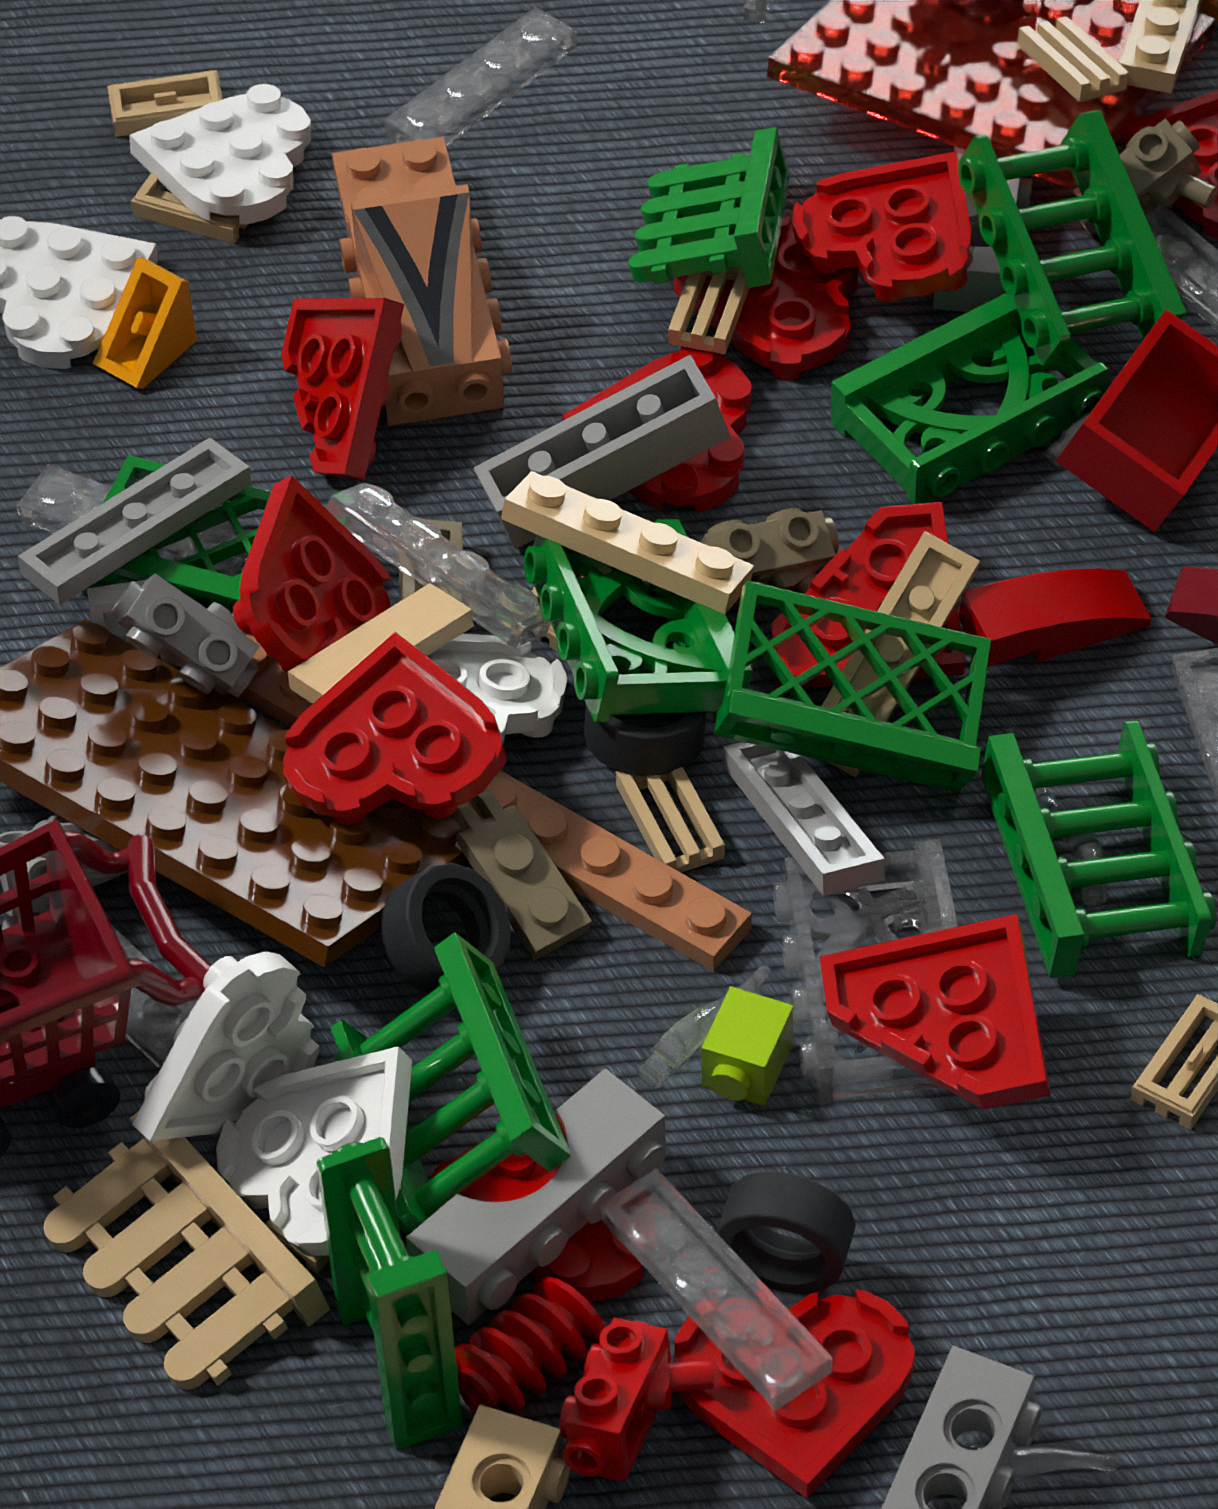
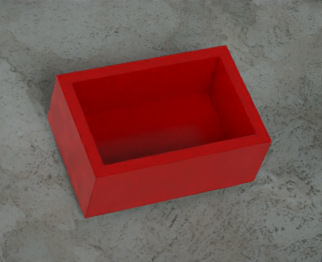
(1152, 424)

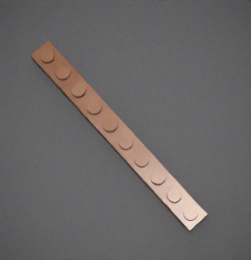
(586, 855)

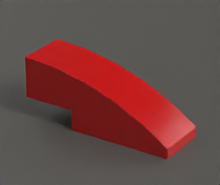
(1052, 612)

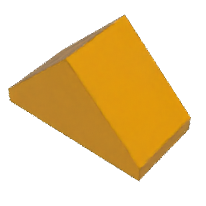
(148, 325)

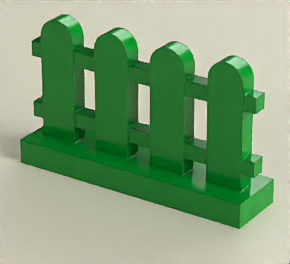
(715, 216)

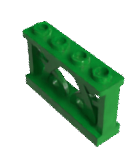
(966, 444)
(682, 678)

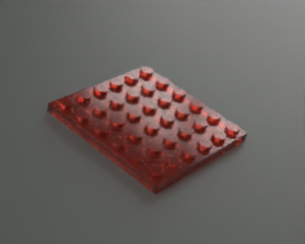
(959, 70)

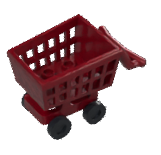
(69, 976)

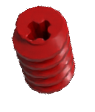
(524, 1343)

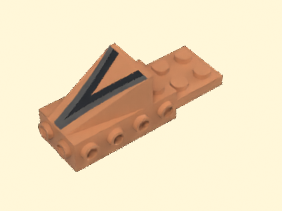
(418, 247)

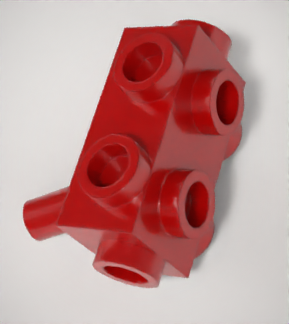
(620, 1395)

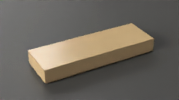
(424, 619)

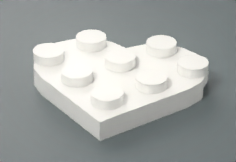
(229, 154)
(61, 287)
(513, 683)
(232, 1041)
(306, 1116)

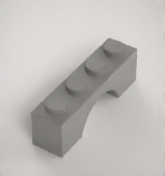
(496, 1244)

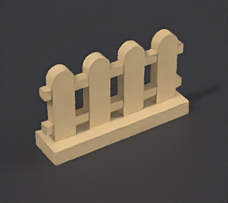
(211, 1266)

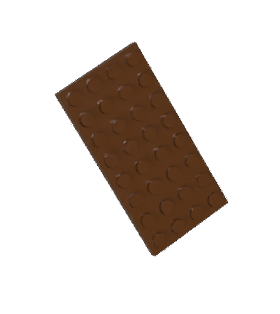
(143, 752)

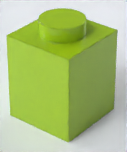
(747, 1046)

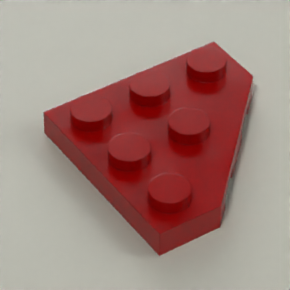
(342, 369)
(863, 579)
(946, 1008)

